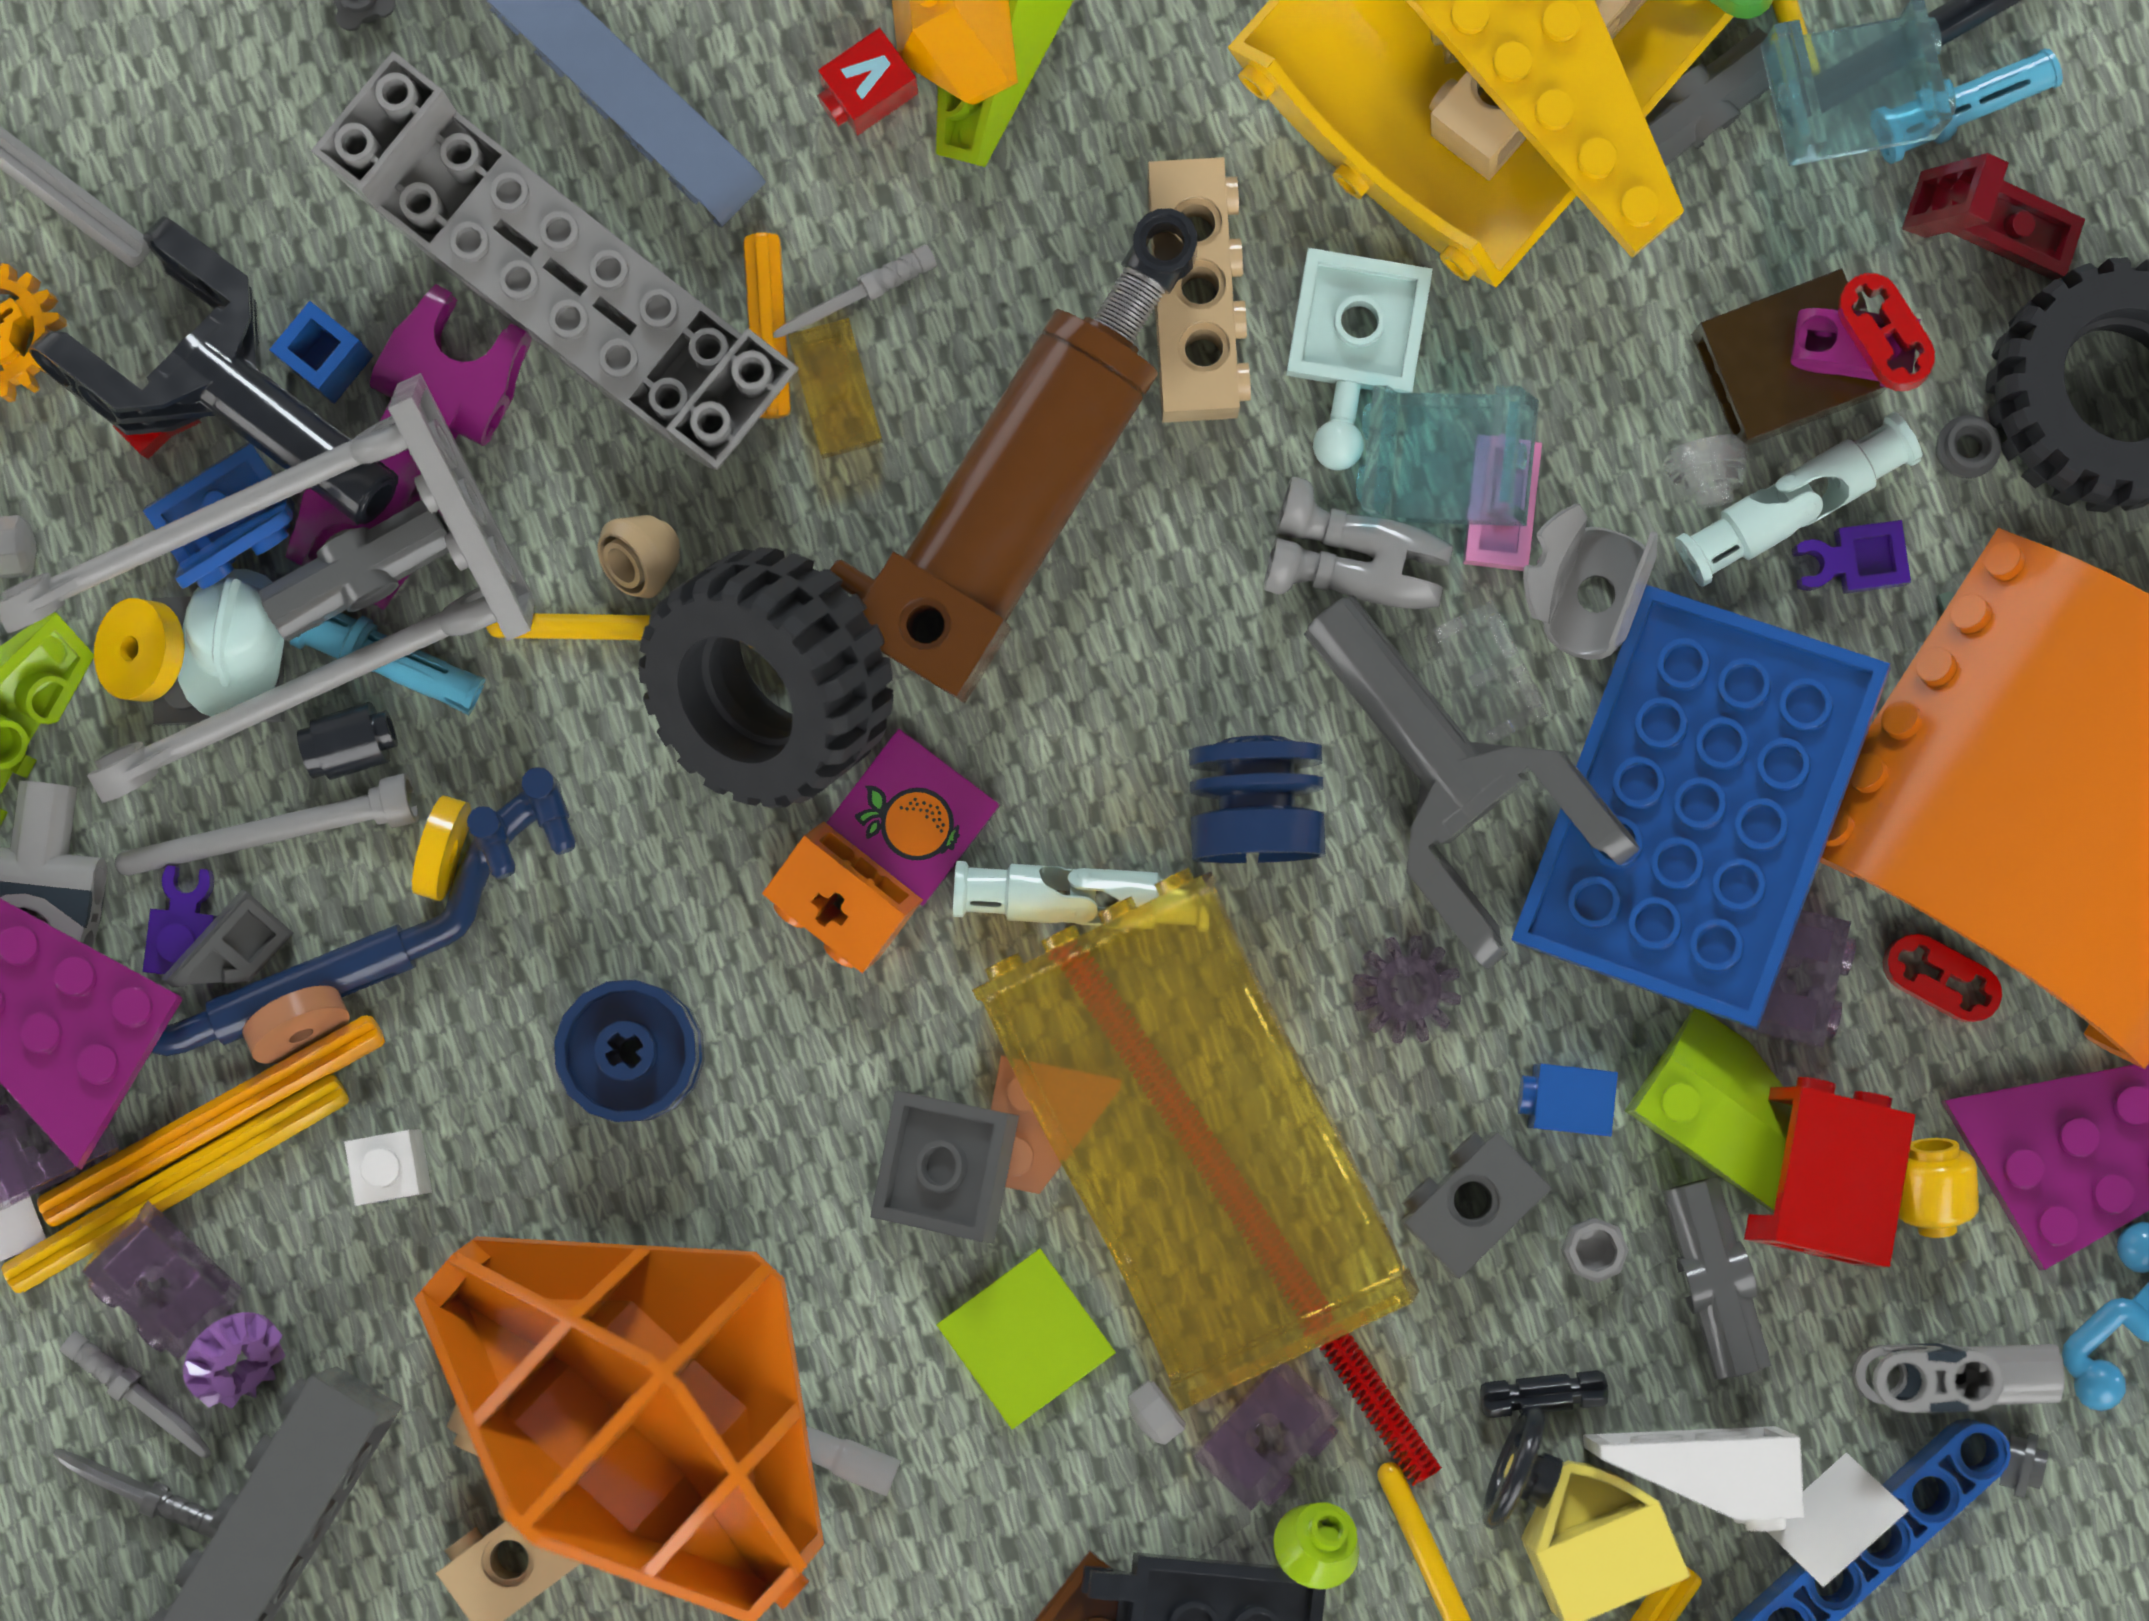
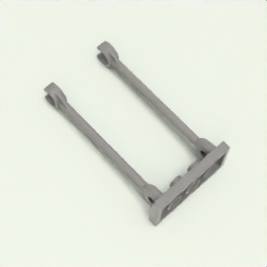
(443, 486)

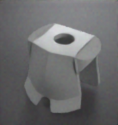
(1569, 558)

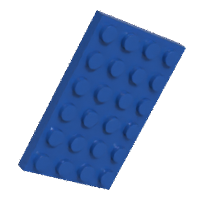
(1728, 771)

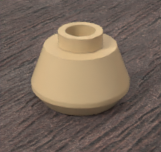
(638, 554)

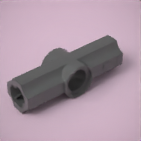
(1709, 98)
(355, 570)
(1717, 1277)

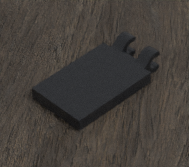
(1202, 1591)

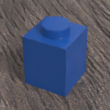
(321, 352)
(1569, 1099)

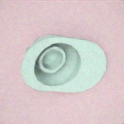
(229, 644)

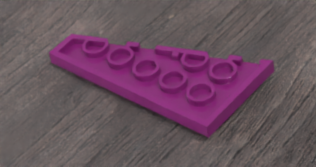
(72, 1029)
(2063, 1155)

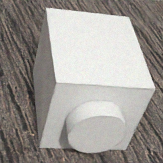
(388, 1167)

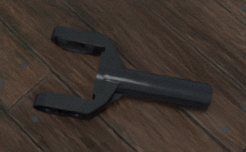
(214, 376)

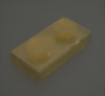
(835, 388)

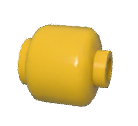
(1939, 1187)

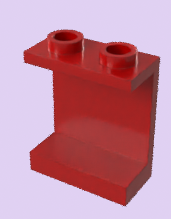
(1838, 1175)

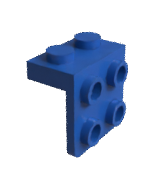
(211, 556)

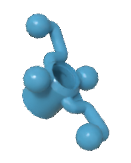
(2099, 1381)

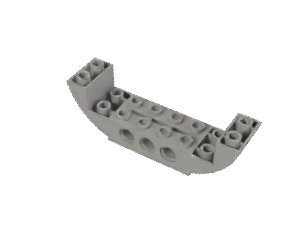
(551, 266)

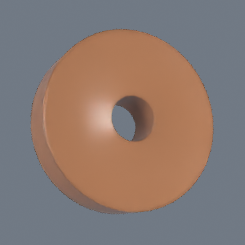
(294, 1023)

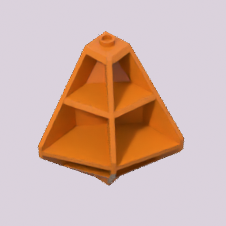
(636, 1410)

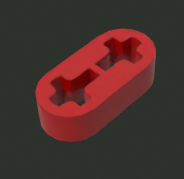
(1899, 323)
(1934, 991)

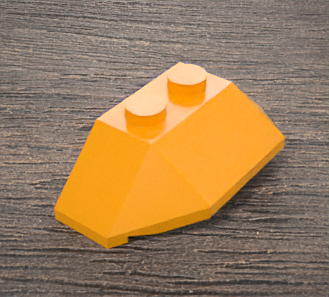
(958, 44)

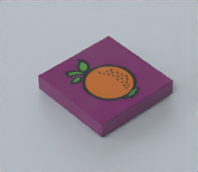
(913, 815)

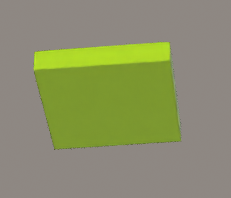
(1026, 1338)

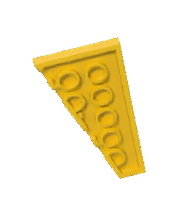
(1571, 99)

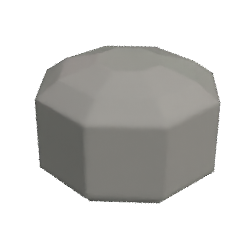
(17, 547)
(1594, 1250)
(1155, 1413)

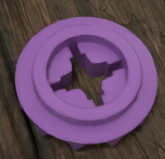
(218, 1348)

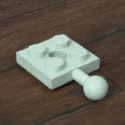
(1328, 354)

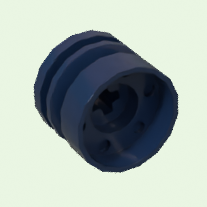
(1257, 801)

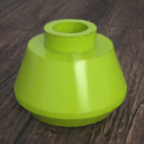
(1317, 1545)

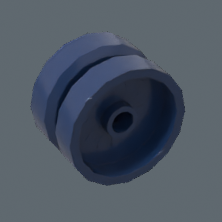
(592, 1043)

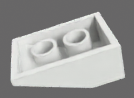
(1735, 1471)

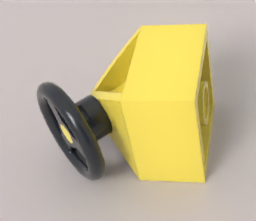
(1592, 1532)

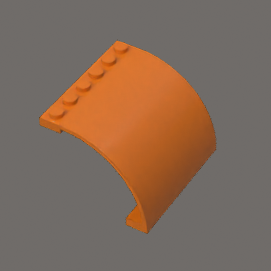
(2018, 782)

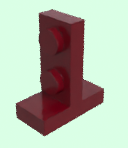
(1993, 214)

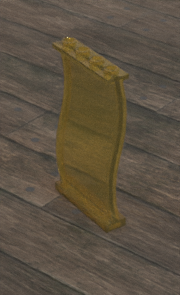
(1195, 1138)

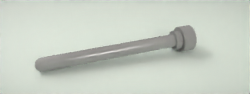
(383, 804)

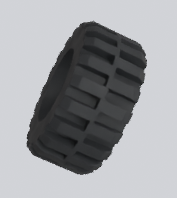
(2033, 392)
(813, 642)

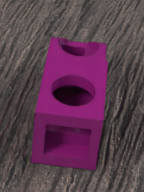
(1826, 347)

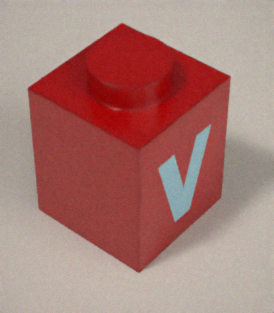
(866, 83)

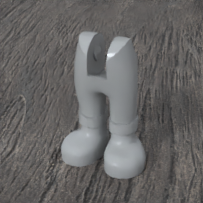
(1380, 538)

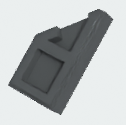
(231, 946)

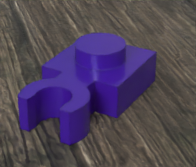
(1864, 558)
(176, 929)

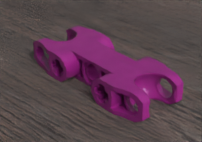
(467, 393)

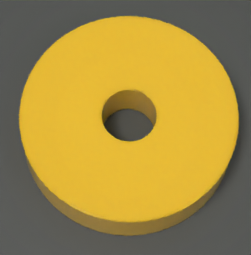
(139, 650)
(440, 848)

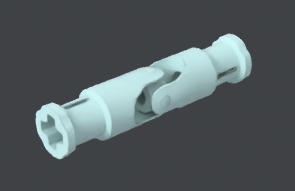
(1790, 503)
(1031, 891)

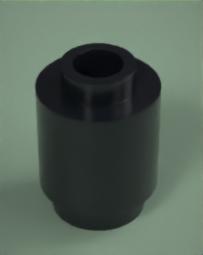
(347, 741)

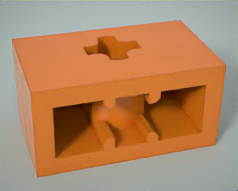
(873, 904)

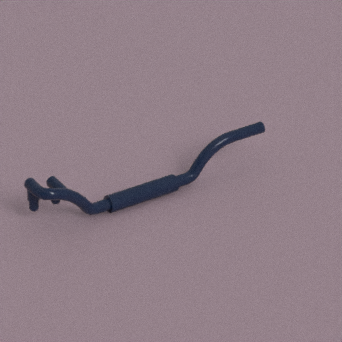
(394, 949)

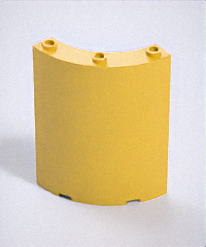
(1361, 93)

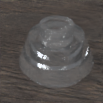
(1708, 469)

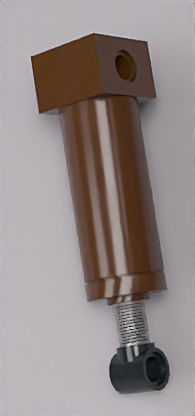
(1022, 476)

